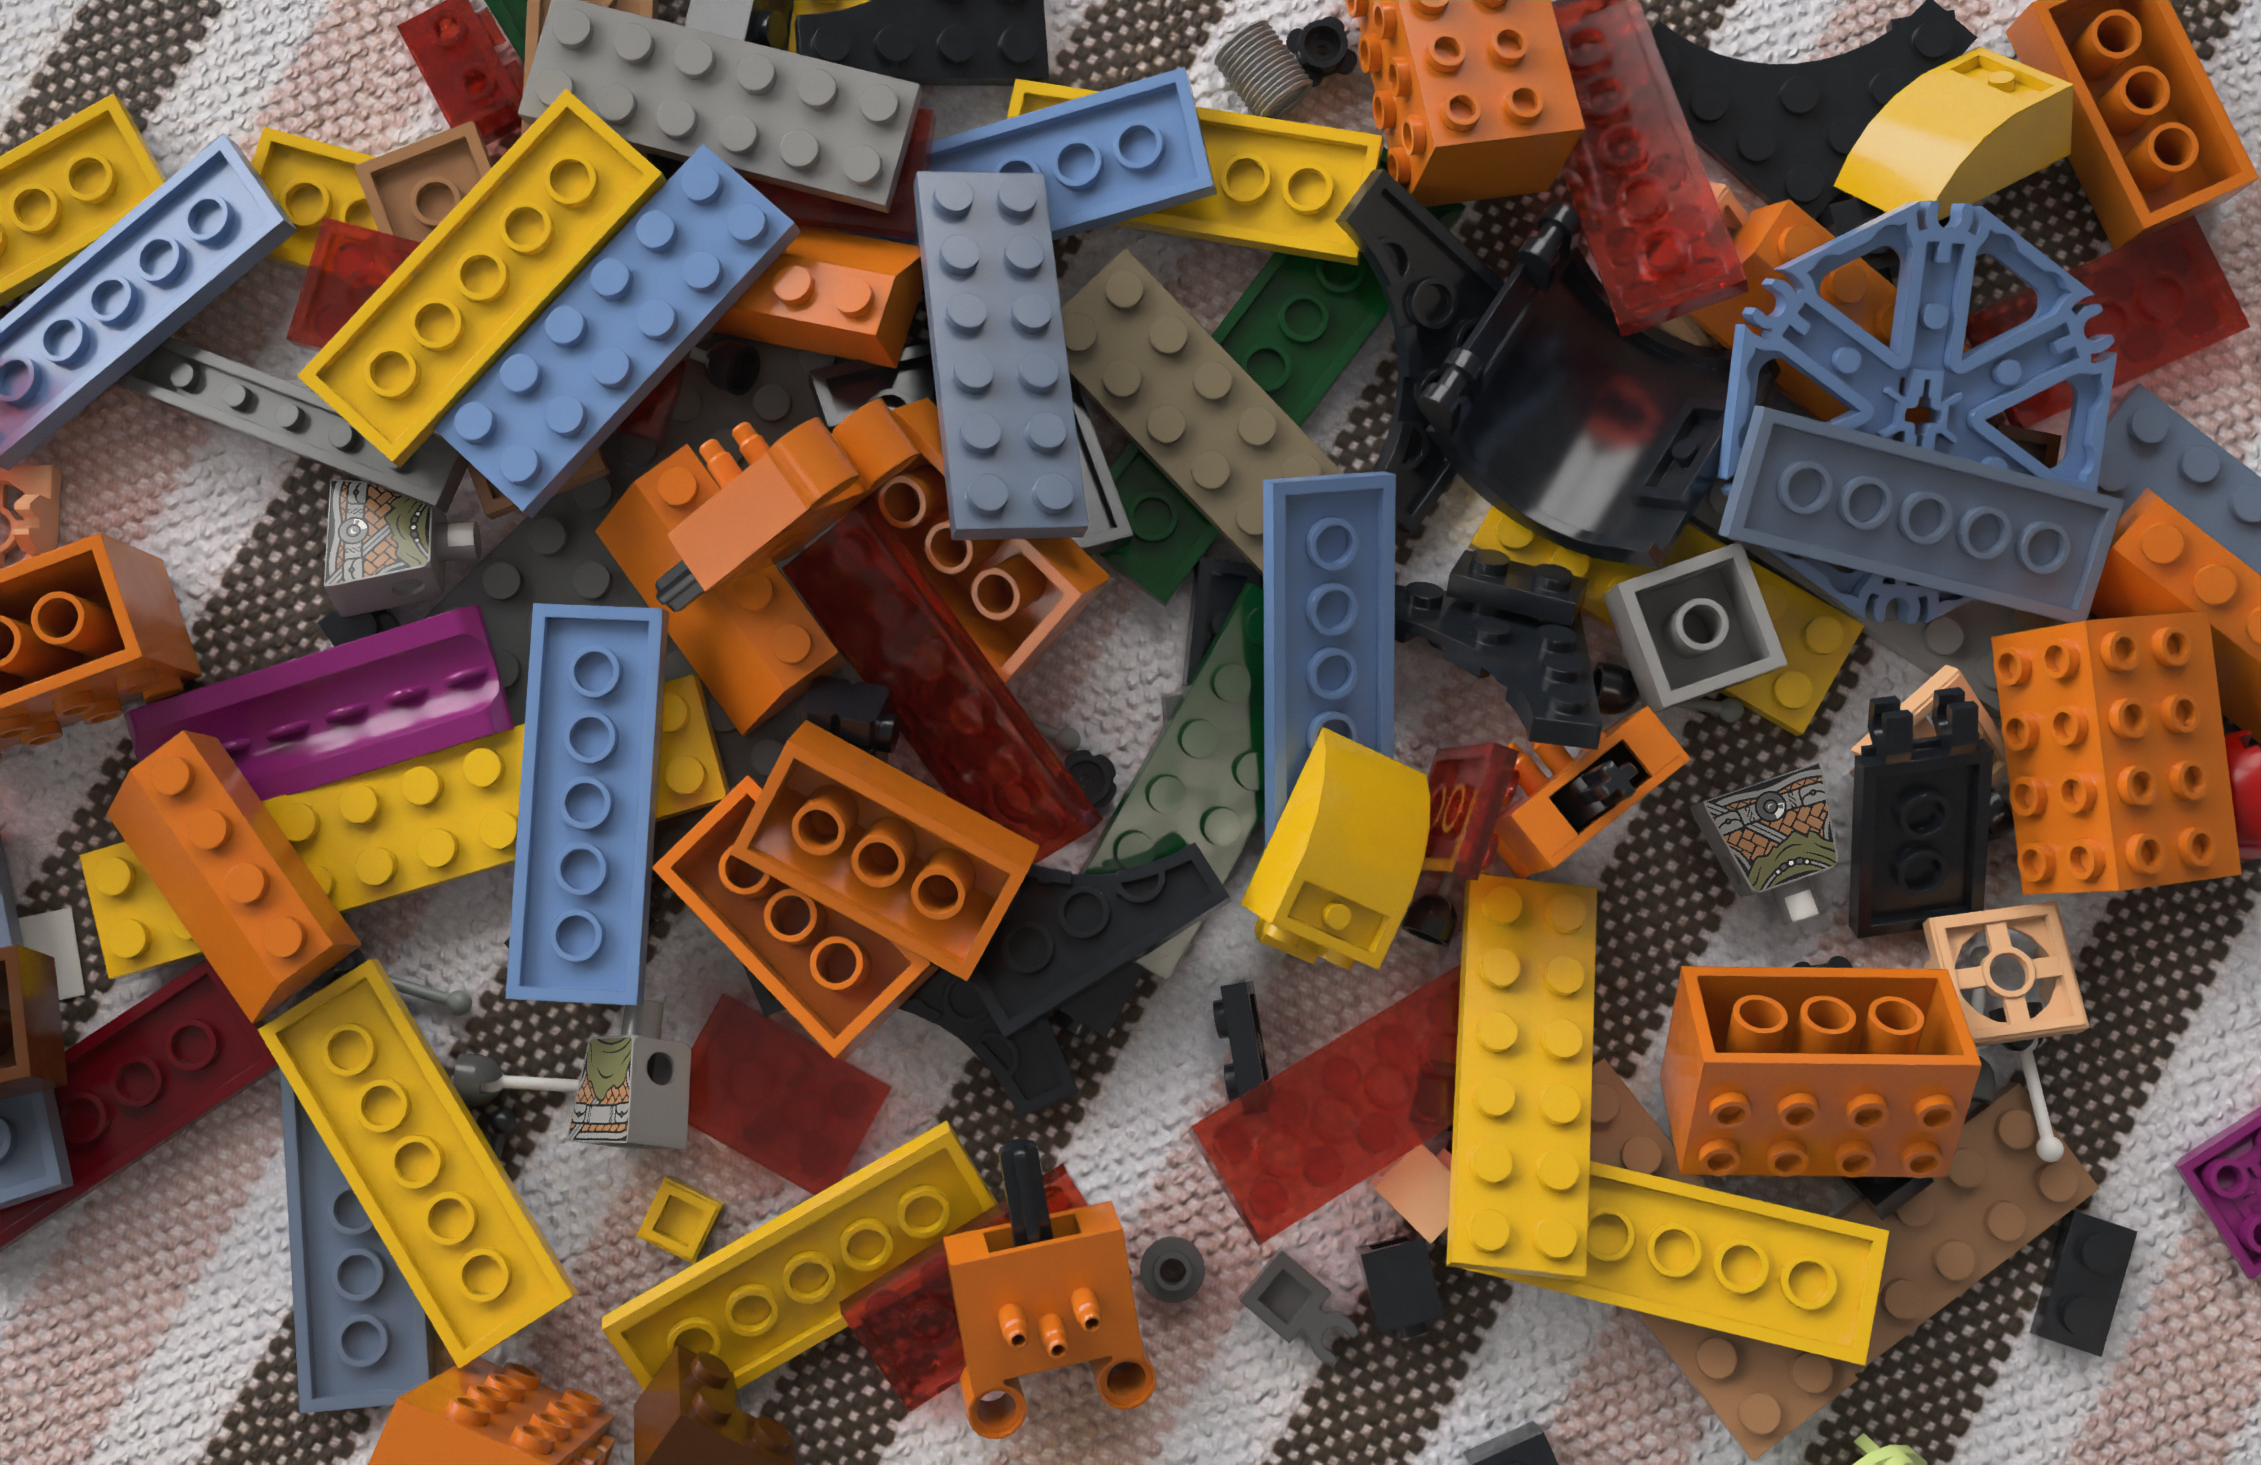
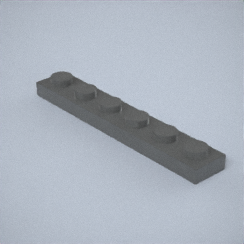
(289, 420)

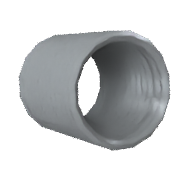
(1263, 71)

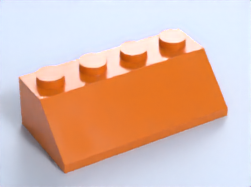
(1855, 289)
(833, 297)
(2172, 566)
(744, 638)
(884, 849)
(229, 873)

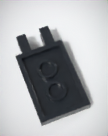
(1919, 817)

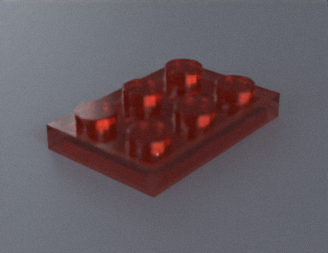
(1466, 799)
(780, 1096)

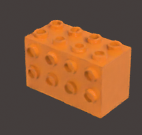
(1469, 95)
(86, 637)
(2116, 754)
(1817, 1071)
(494, 1419)

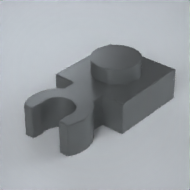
(1290, 1300)

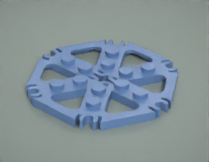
(1931, 363)

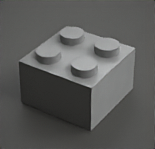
(1694, 628)

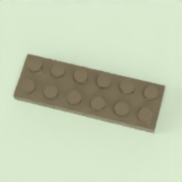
(1184, 400)

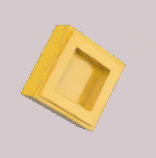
(680, 1219)

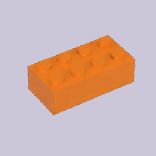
(2143, 115)
(1004, 592)
(814, 960)

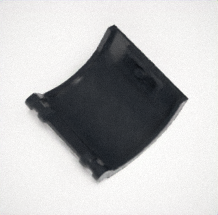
(1572, 423)

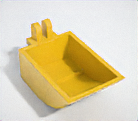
(1961, 134)
(1342, 856)

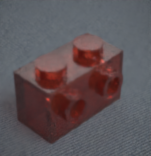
(464, 67)

